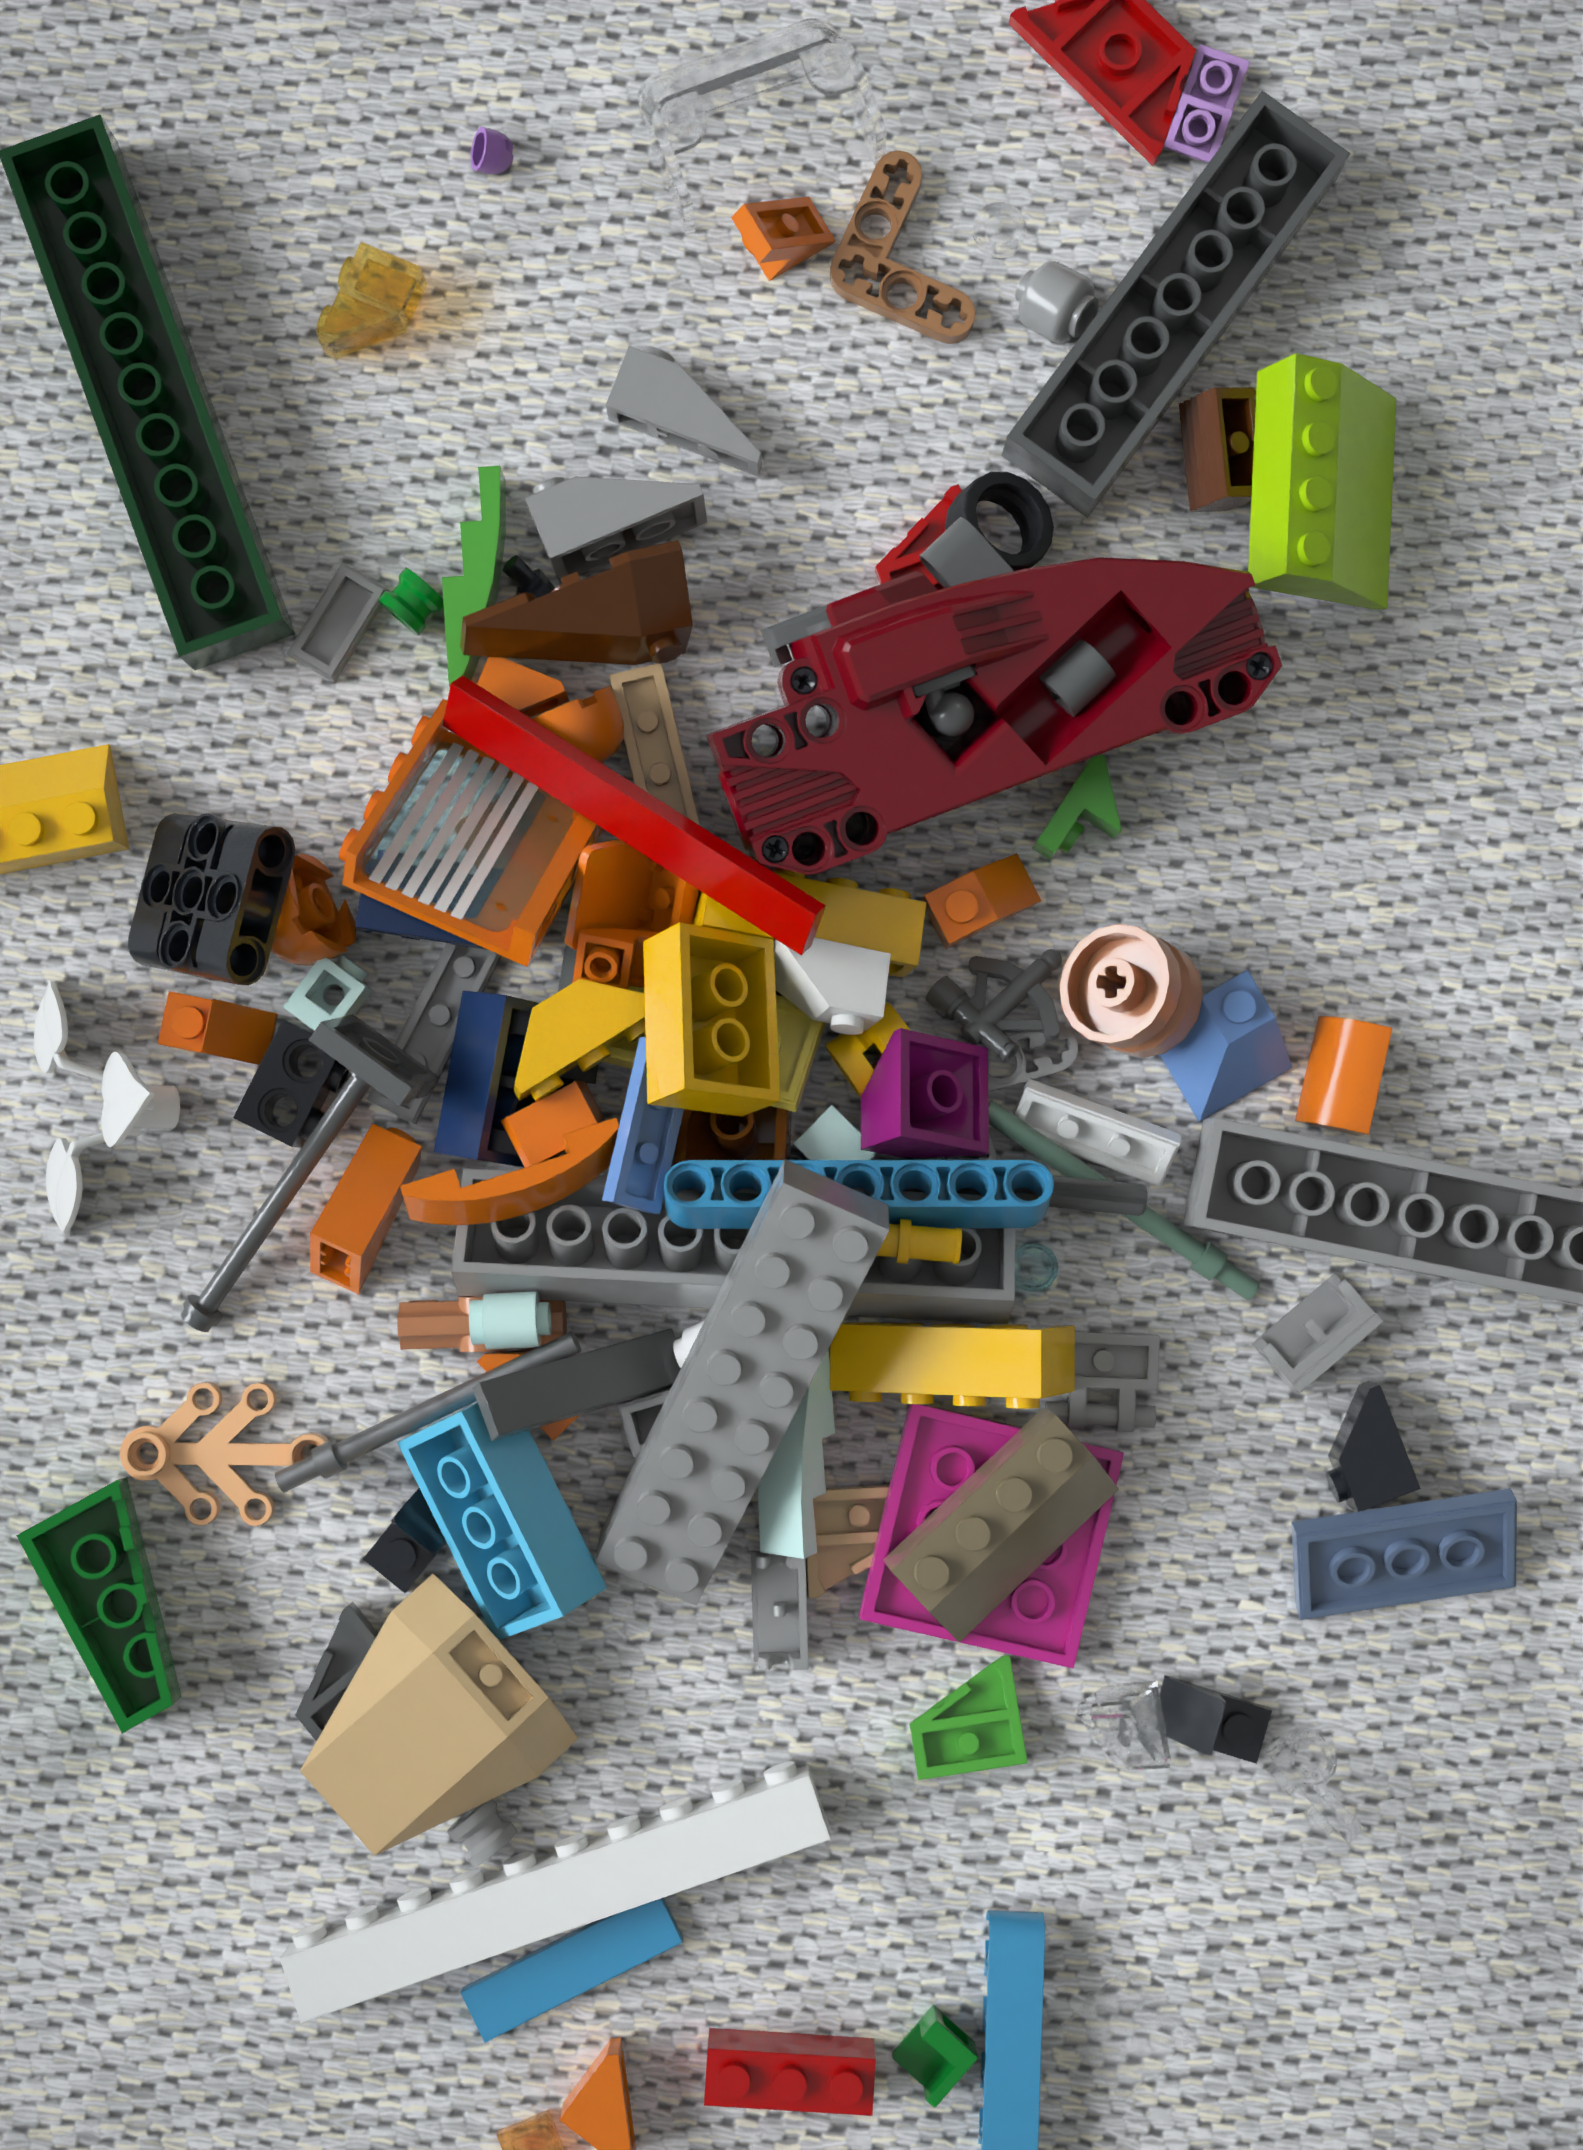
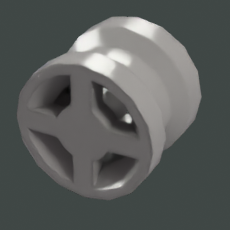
(482, 1832)

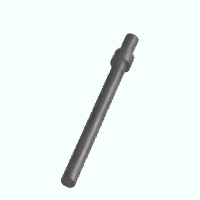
(333, 1457)

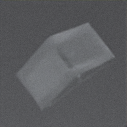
(1128, 1725)

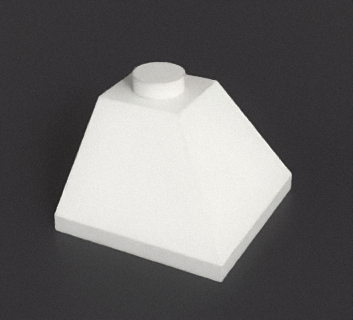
(834, 983)

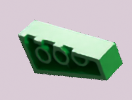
(107, 1600)

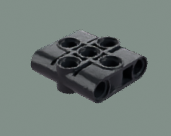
(211, 897)

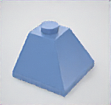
(1228, 1048)

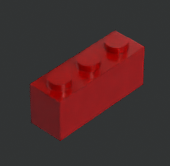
(790, 2072)

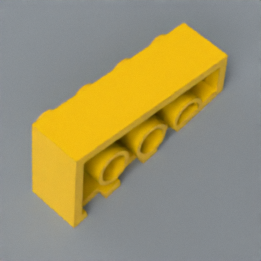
(852, 916)
(953, 1361)

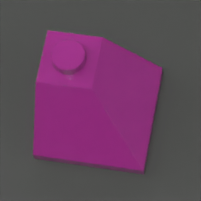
(927, 1099)

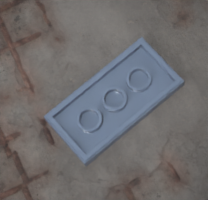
(1405, 1553)

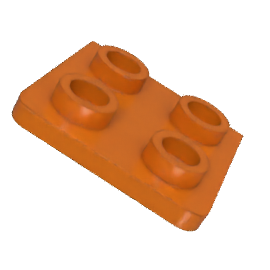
(626, 891)

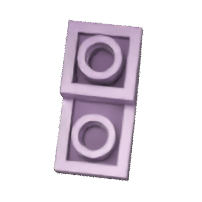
(1206, 104)

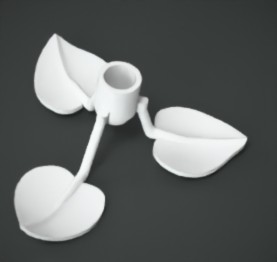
(127, 1107)

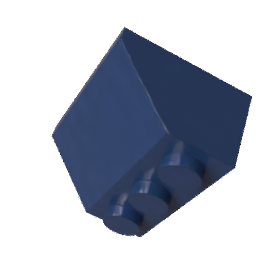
(483, 1078)

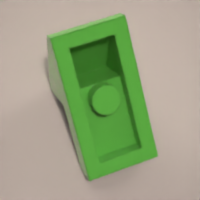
(1088, 798)

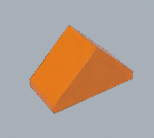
(521, 686)
(540, 1126)
(601, 2104)

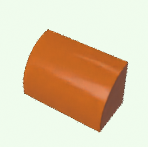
(1343, 1075)

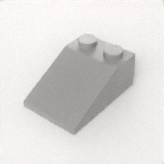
(600, 518)

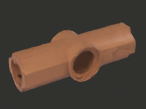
(446, 1324)

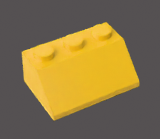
(60, 809)

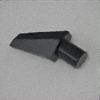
(527, 579)

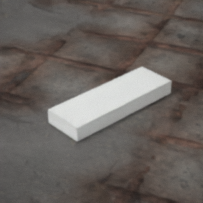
(1099, 1132)

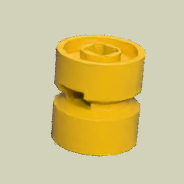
(848, 1049)

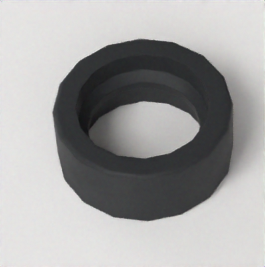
(1018, 499)

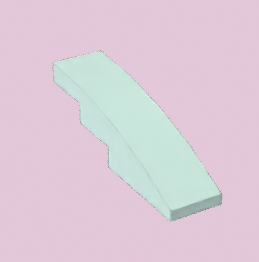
(797, 1474)

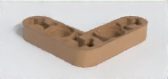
(875, 257)

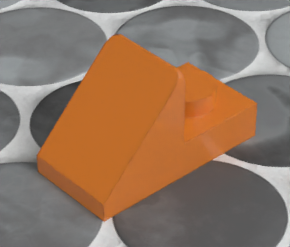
(782, 232)
(216, 1028)

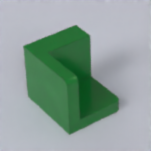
(936, 2054)

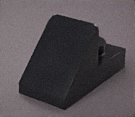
(407, 1544)
(1213, 1720)

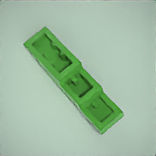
(482, 567)

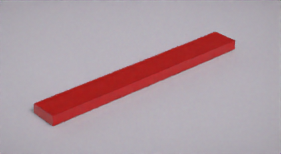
(633, 815)

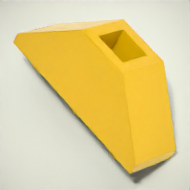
(574, 1031)

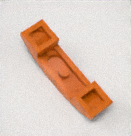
(516, 1193)

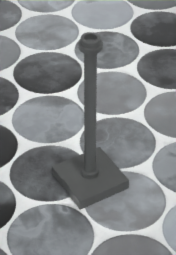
(373, 1064)

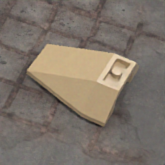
(432, 1724)

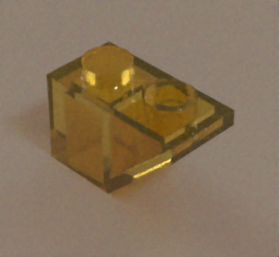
(373, 302)

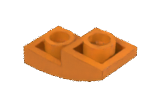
(611, 956)

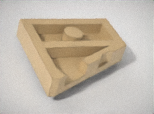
(845, 1534)

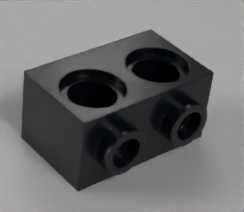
(280, 1077)

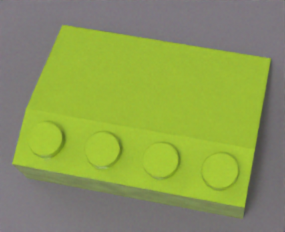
(1322, 483)

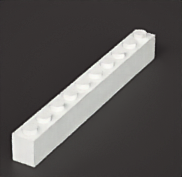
(555, 1891)

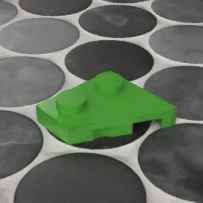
(971, 1727)

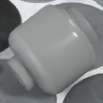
(1056, 302)

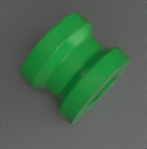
(411, 601)

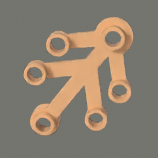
(212, 1453)

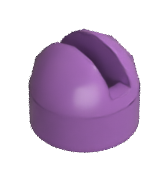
(491, 151)

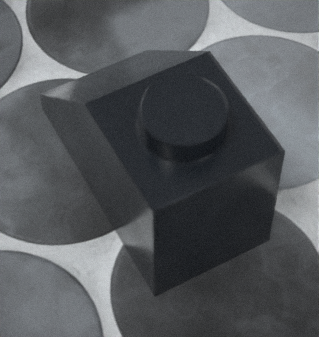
(1369, 1454)

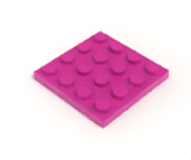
(1048, 1608)

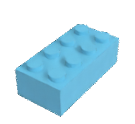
(502, 1521)

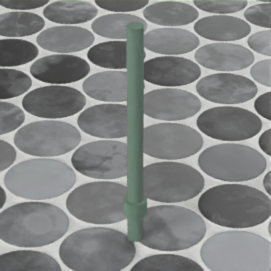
(1205, 1258)

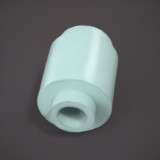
(509, 1320)

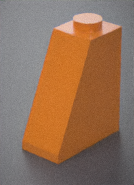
(363, 1207)

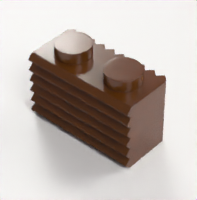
(1219, 447)

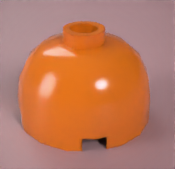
(588, 724)
(307, 913)

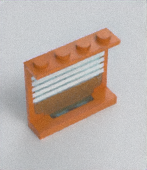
(467, 844)

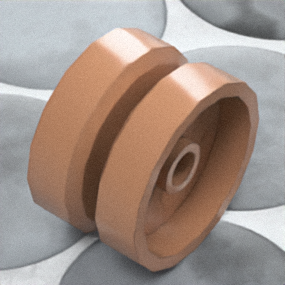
(1130, 991)

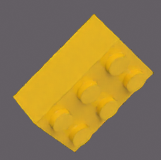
(710, 1020)

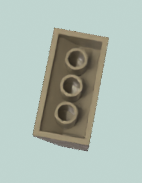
(1001, 1524)

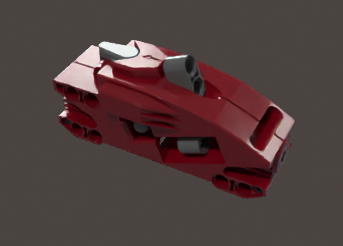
(1044, 654)

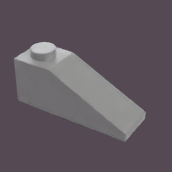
(669, 405)

